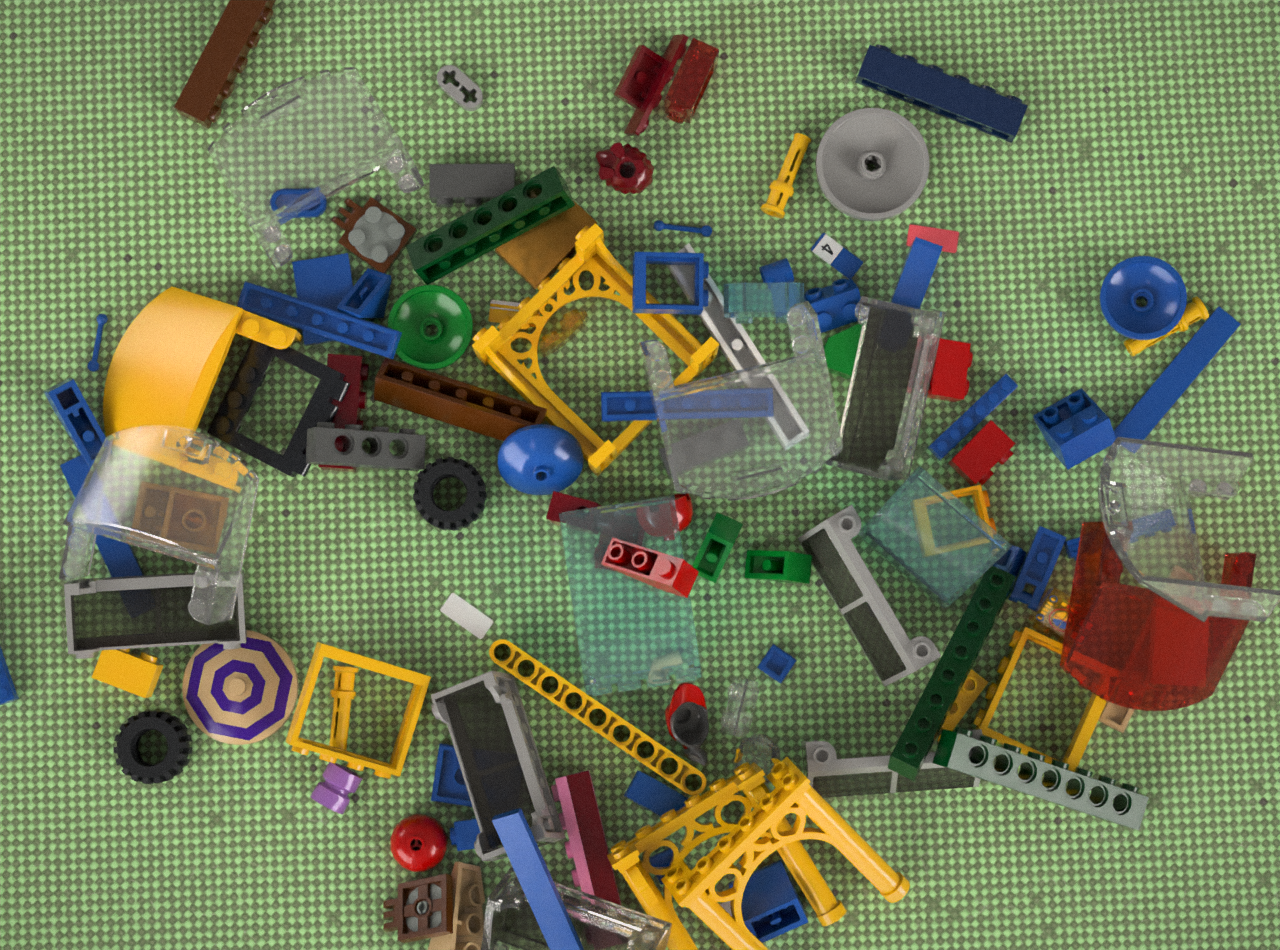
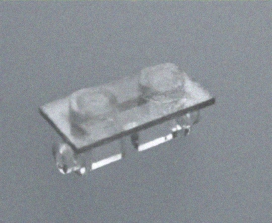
(740, 694)

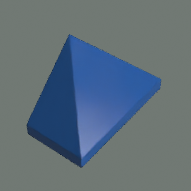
(367, 296)

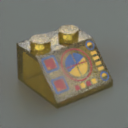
(1051, 613)

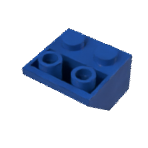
(1075, 428)
(771, 903)

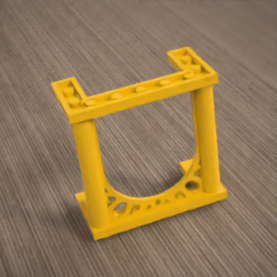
(591, 255)

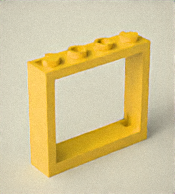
(994, 693)
(355, 760)

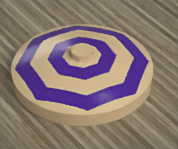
(241, 691)

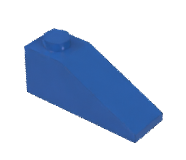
(76, 418)

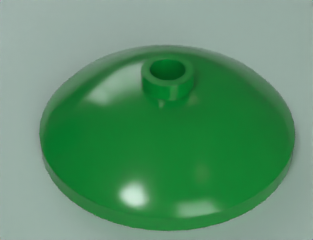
(425, 308)

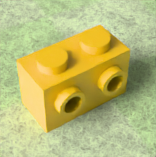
(128, 671)

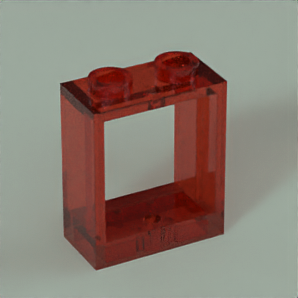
(691, 81)

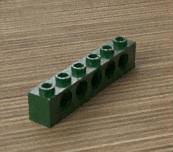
(490, 225)

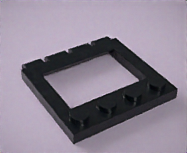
(239, 400)

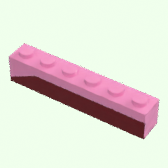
(586, 836)

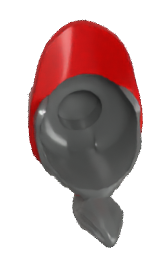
(688, 721)

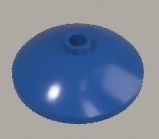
(1148, 280)
(540, 459)

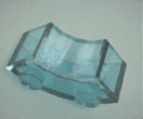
(761, 300)

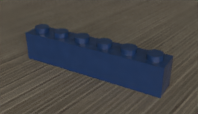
(941, 93)

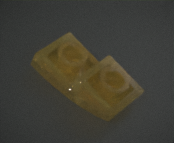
(570, 325)

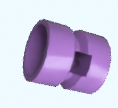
(337, 786)

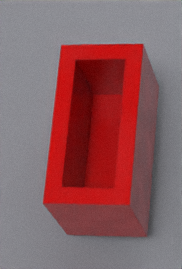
(950, 371)
(982, 453)

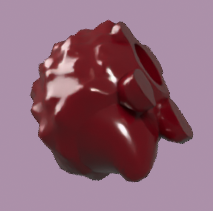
(625, 168)

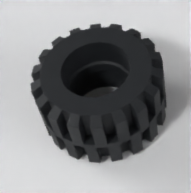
(432, 476)
(128, 747)

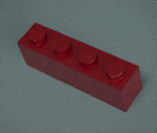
(355, 399)

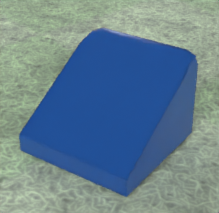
(1011, 560)

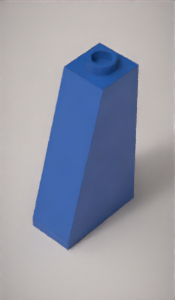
(916, 272)

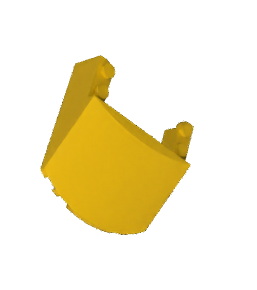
(174, 358)

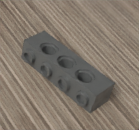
(322, 451)

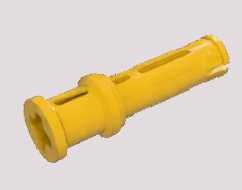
(782, 187)
(1193, 312)
(342, 694)

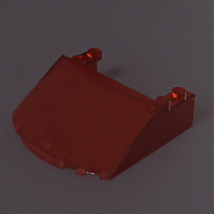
(1137, 644)

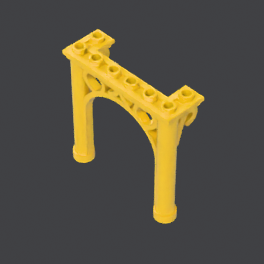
(792, 795)
(648, 839)

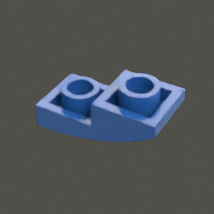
(653, 794)

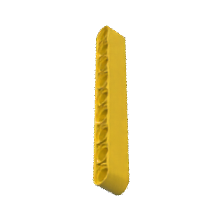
(583, 714)

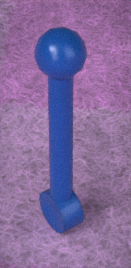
(705, 230)
(93, 365)

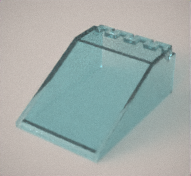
(933, 538)
(622, 623)

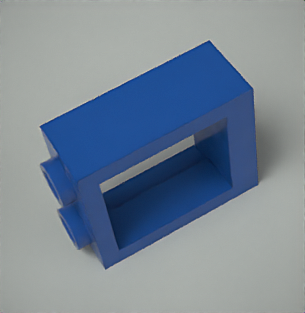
(701, 272)

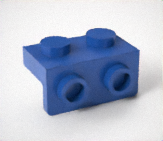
(834, 303)

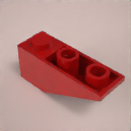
(651, 567)

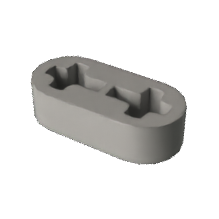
(455, 92)

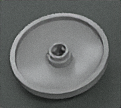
(877, 139)

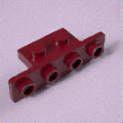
(645, 80)

